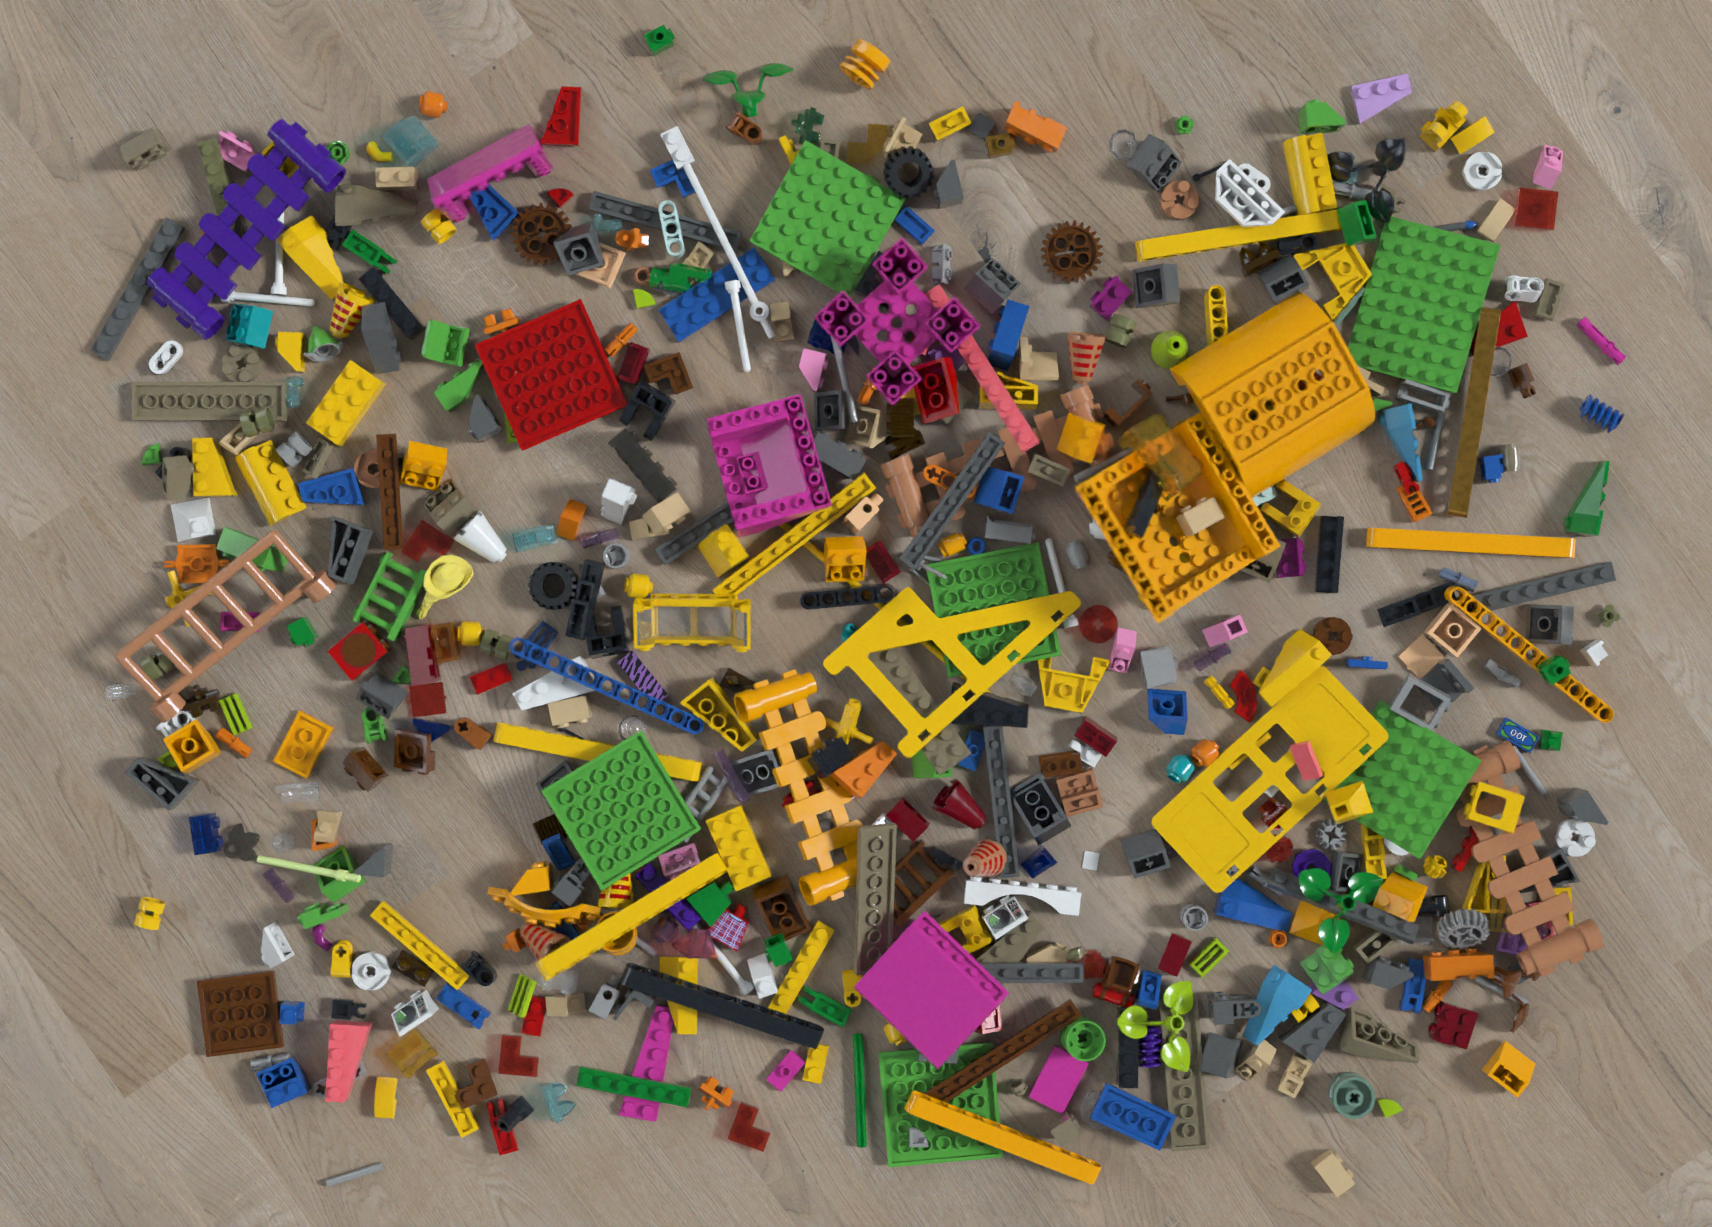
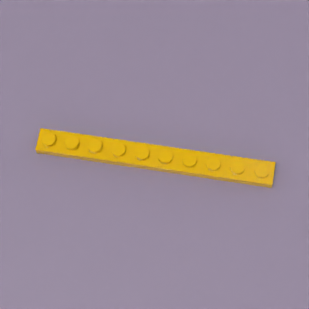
(795, 537)

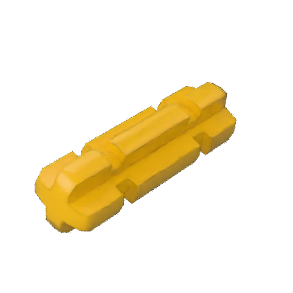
(1219, 692)

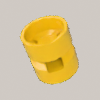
(440, 227)
(146, 919)
(1310, 1005)

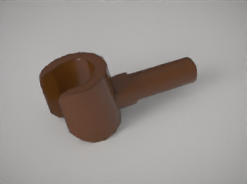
(1187, 398)
(1428, 422)

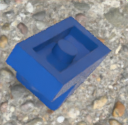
(1149, 989)

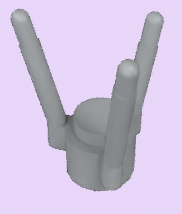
(921, 565)

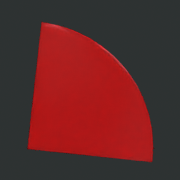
(560, 196)

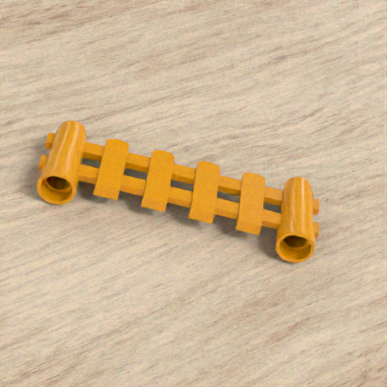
(766, 700)

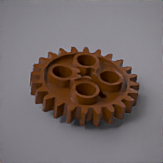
(537, 217)
(1068, 235)

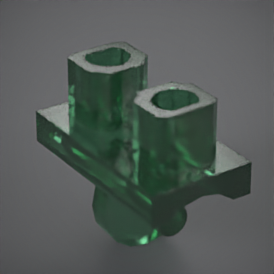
(805, 123)

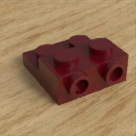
(1452, 1025)

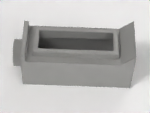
(1442, 398)
(1009, 531)

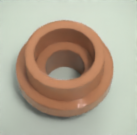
(637, 274)

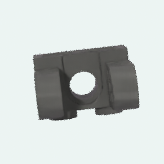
(570, 886)
(1226, 1007)

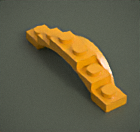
(549, 918)

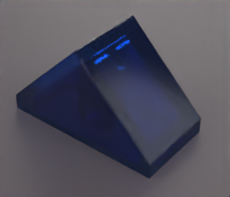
(431, 727)
(1038, 862)

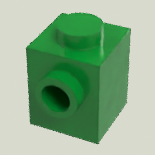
(659, 39)
(302, 632)
(1554, 669)
(777, 950)

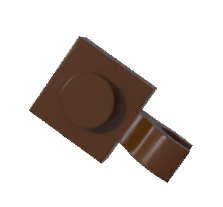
(1521, 377)

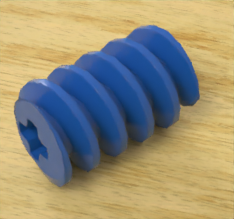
(1600, 413)

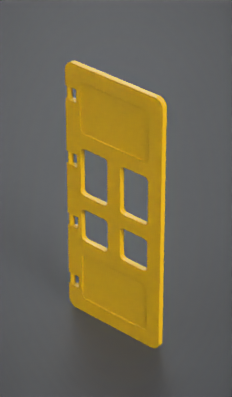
(1213, 831)

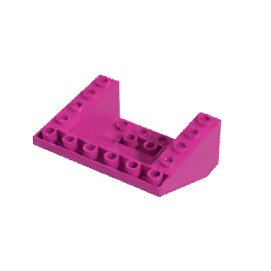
(489, 164)
(768, 464)
(931, 990)

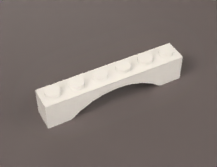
(982, 891)

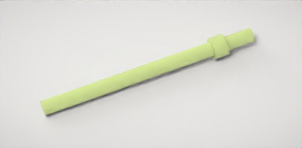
(340, 874)

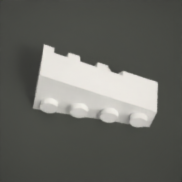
(552, 688)

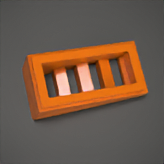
(1411, 511)

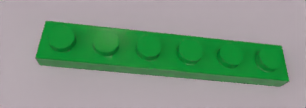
(634, 1086)

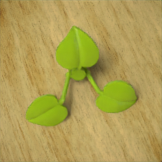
(1180, 1000)

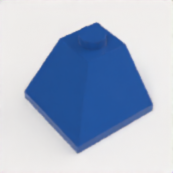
(1168, 710)

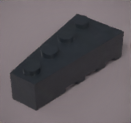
(992, 710)

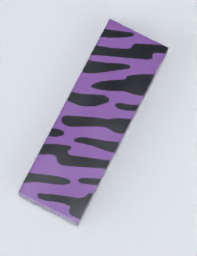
(642, 676)

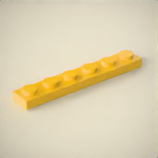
(420, 945)
(801, 967)

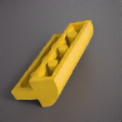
(1309, 174)
(270, 482)

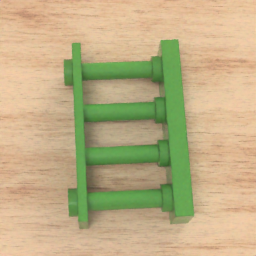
(403, 612)

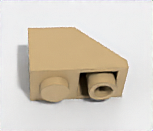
(1255, 1060)

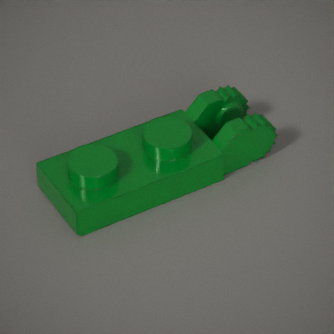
(367, 250)
(826, 1006)

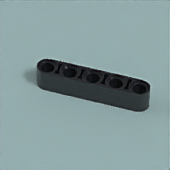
(839, 601)

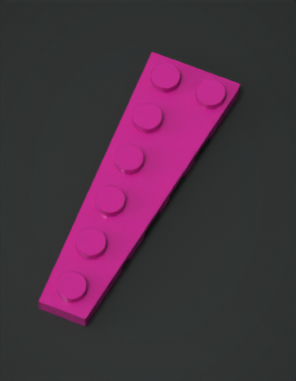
(651, 1064)

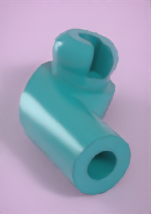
(848, 630)

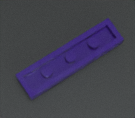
(682, 910)

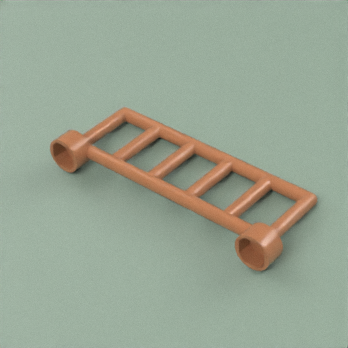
(169, 702)

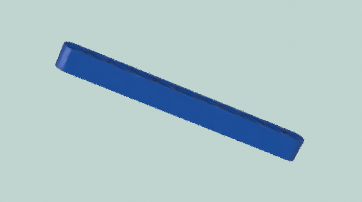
(616, 686)

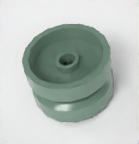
(1351, 1106)

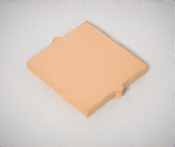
(1420, 656)

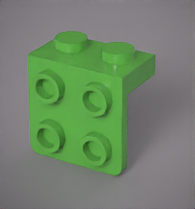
(445, 343)

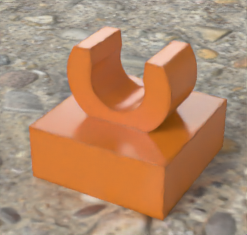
(514, 941)

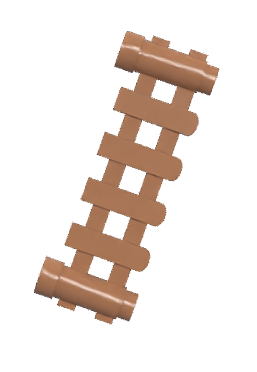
(906, 485)
(1569, 942)

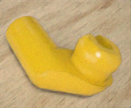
(378, 156)

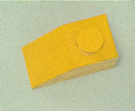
(292, 347)

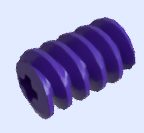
(1150, 1048)

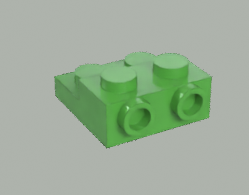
(317, 914)
(1327, 968)

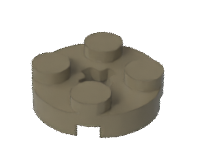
(252, 361)

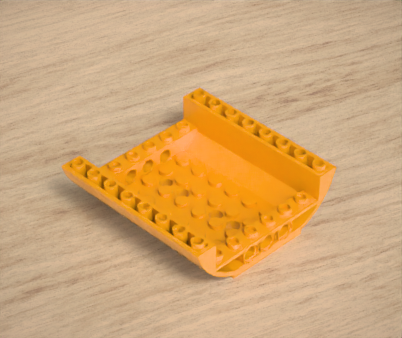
(1266, 363)
(1211, 553)

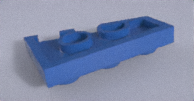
(493, 210)
(333, 489)

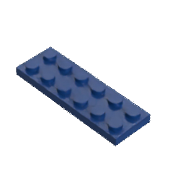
(711, 299)

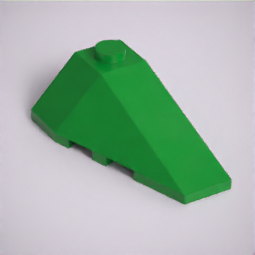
(1585, 514)

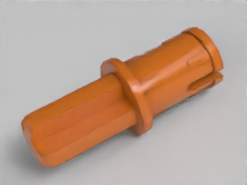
(621, 339)
(866, 392)
(234, 742)
(1436, 995)

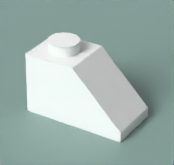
(762, 976)

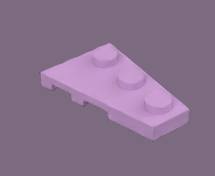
(1379, 94)

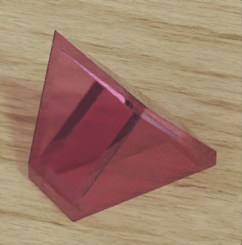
(696, 945)

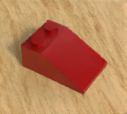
(937, 389)

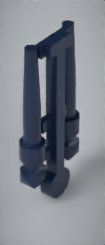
(521, 665)

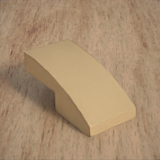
(1496, 220)
(699, 256)
(1374, 388)
(1294, 1074)

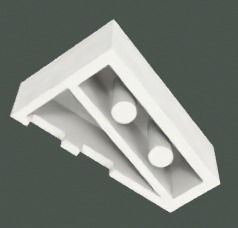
(616, 501)

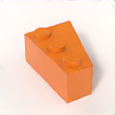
(1034, 128)
(864, 769)
(1458, 964)

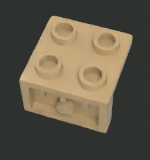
(902, 136)
(1035, 364)

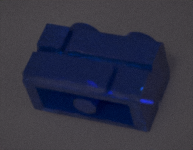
(205, 833)

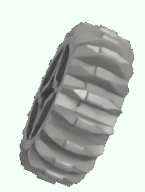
(1463, 928)

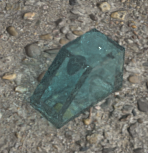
(534, 538)

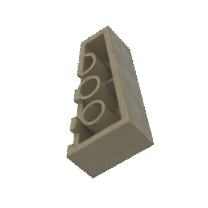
(1013, 944)

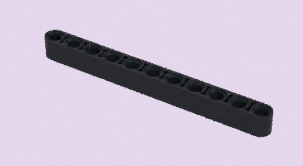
(721, 1005)

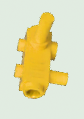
(178, 593)
(847, 726)

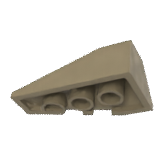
(361, 203)
(1368, 1038)

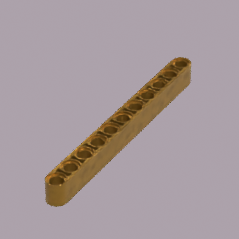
(1474, 412)

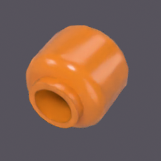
(432, 104)
(1204, 752)

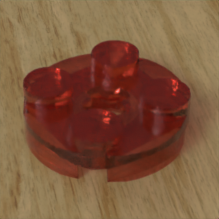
(1091, 615)

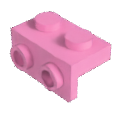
(235, 151)

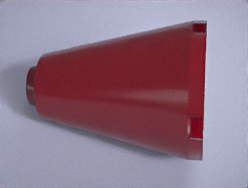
(959, 805)

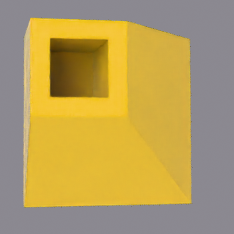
(1349, 802)

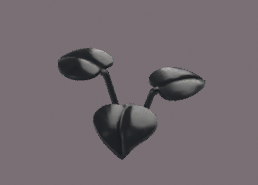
(1390, 156)

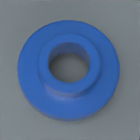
(980, 541)

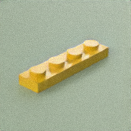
(445, 1087)

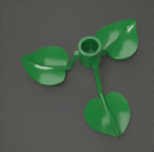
(748, 99)
(1363, 888)

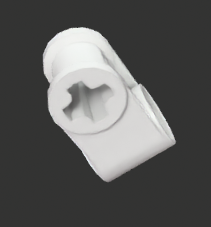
(1524, 288)
(174, 723)

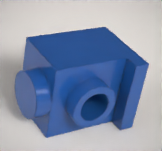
(1491, 468)
(292, 1012)

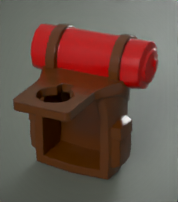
(1118, 982)

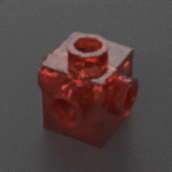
(1272, 811)
(1282, 854)

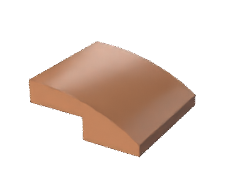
(1079, 792)

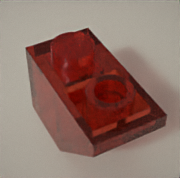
(1093, 964)

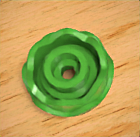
(343, 150)

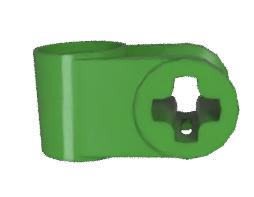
(373, 726)

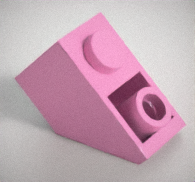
(1548, 166)
(811, 366)
(1225, 630)
(1122, 650)

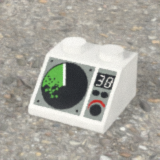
(1004, 916)
(413, 1012)

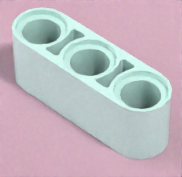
(666, 221)

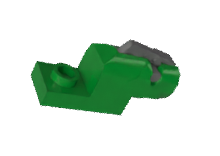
(678, 277)

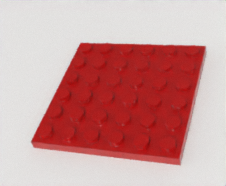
(551, 375)

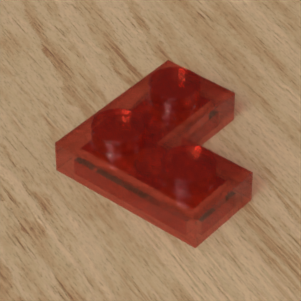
(424, 537)
(512, 1062)
(744, 1131)

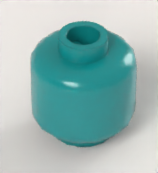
(1180, 768)

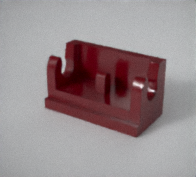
(633, 363)
(882, 562)
(1096, 736)
(908, 819)
(1175, 954)

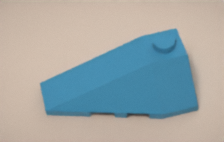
(1399, 427)
(1278, 998)

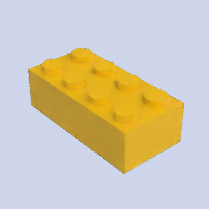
(346, 403)
(738, 847)

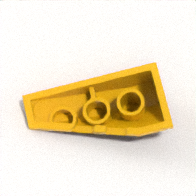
(1296, 661)
(686, 969)

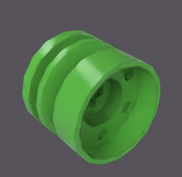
(1090, 1046)

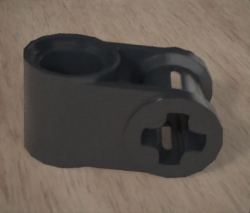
(478, 968)

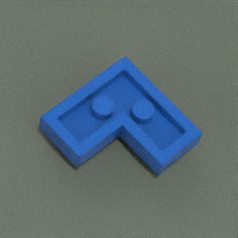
(669, 173)

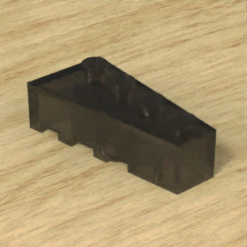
(643, 466)

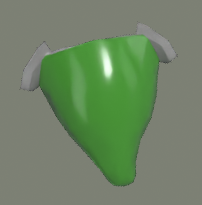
(319, 342)

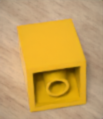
(723, 550)

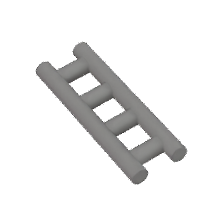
(710, 800)

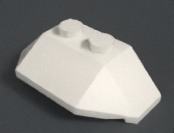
(1244, 198)

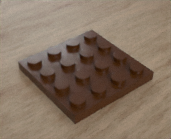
(240, 1013)

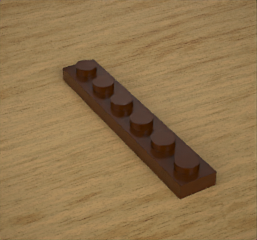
(389, 491)

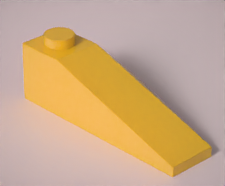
(310, 250)

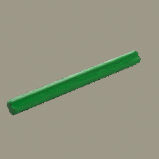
(859, 1087)

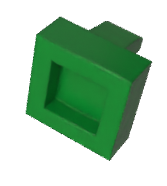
(1550, 740)

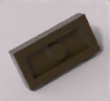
(1252, 264)
(897, 447)
(736, 682)
(413, 968)

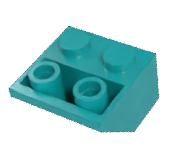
(249, 325)

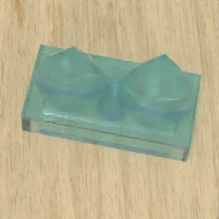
(556, 1109)

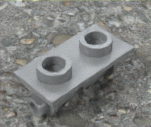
(943, 255)

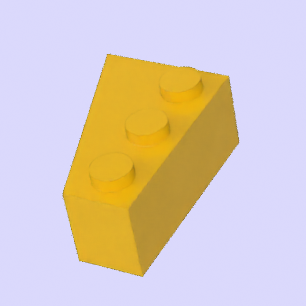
(1022, 392)
(210, 471)
(1478, 894)

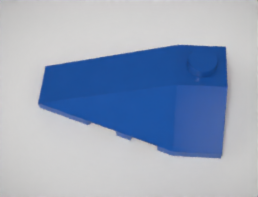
(1249, 905)

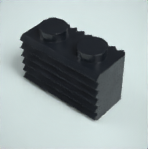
(830, 757)

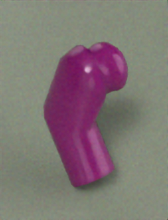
(319, 939)

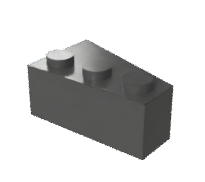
(380, 338)
(837, 456)
(348, 549)
(161, 782)
(1314, 1031)

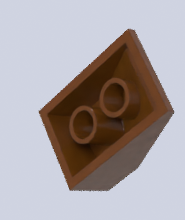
(364, 768)
(781, 908)

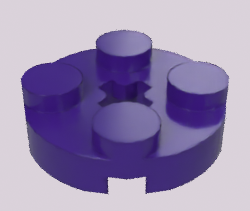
(1312, 856)

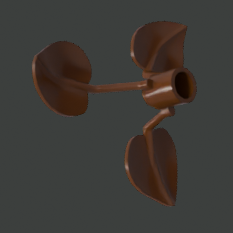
(1508, 982)

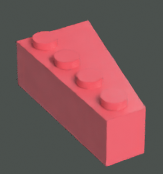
(345, 1054)

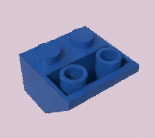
(999, 490)
(283, 1082)

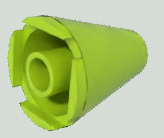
(1163, 350)

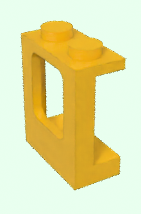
(1510, 813)

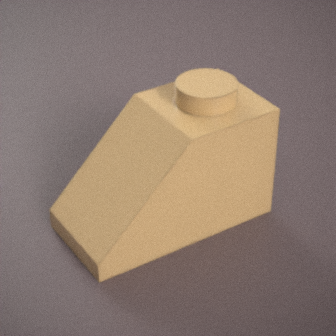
(1049, 953)

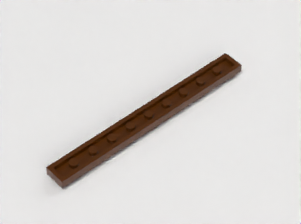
(1005, 1052)

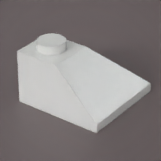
(193, 519)
(275, 946)

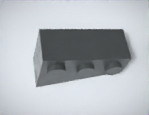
(1565, 870)

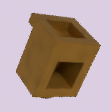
(997, 151)

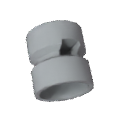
(294, 449)
(616, 556)
(1193, 917)

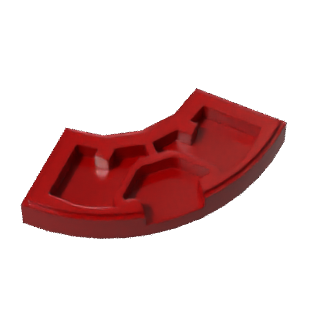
(1245, 696)

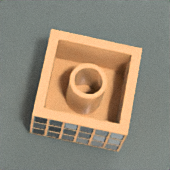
(1452, 630)

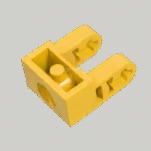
(1451, 117)
(1301, 514)
(972, 926)

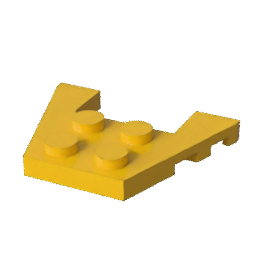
(1343, 268)
(1069, 690)

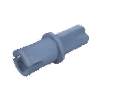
(1458, 579)

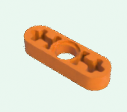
(938, 470)

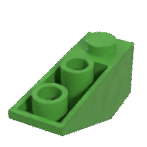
(459, 388)

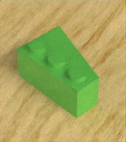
(235, 543)

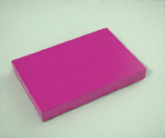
(1058, 1079)

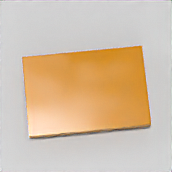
(303, 744)

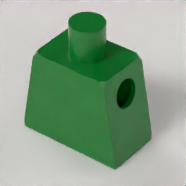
(711, 900)

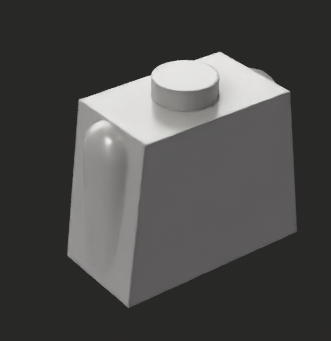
(1158, 666)

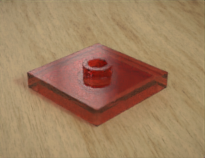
(1536, 209)

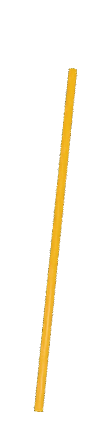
(867, 594)

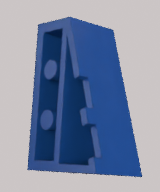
(1007, 334)

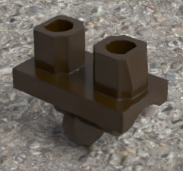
(202, 697)

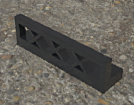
(1144, 506)
(1329, 554)

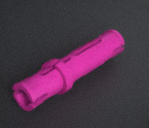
(1608, 347)

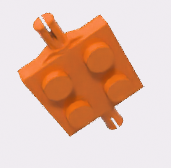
(196, 563)

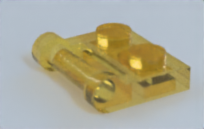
(408, 1048)

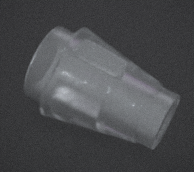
(119, 691)

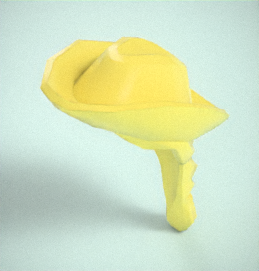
(443, 579)

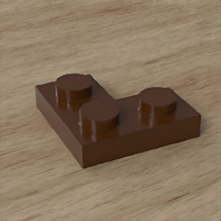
(671, 367)
(481, 1087)

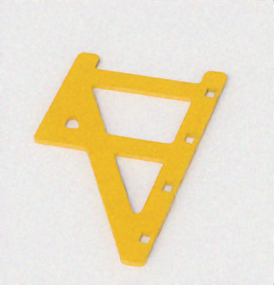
(883, 634)

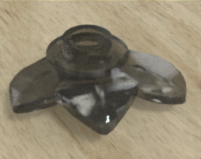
(243, 841)

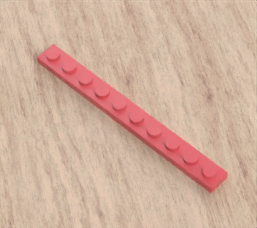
(990, 382)

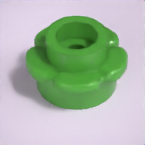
(1179, 125)

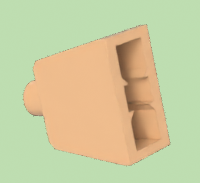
(858, 518)

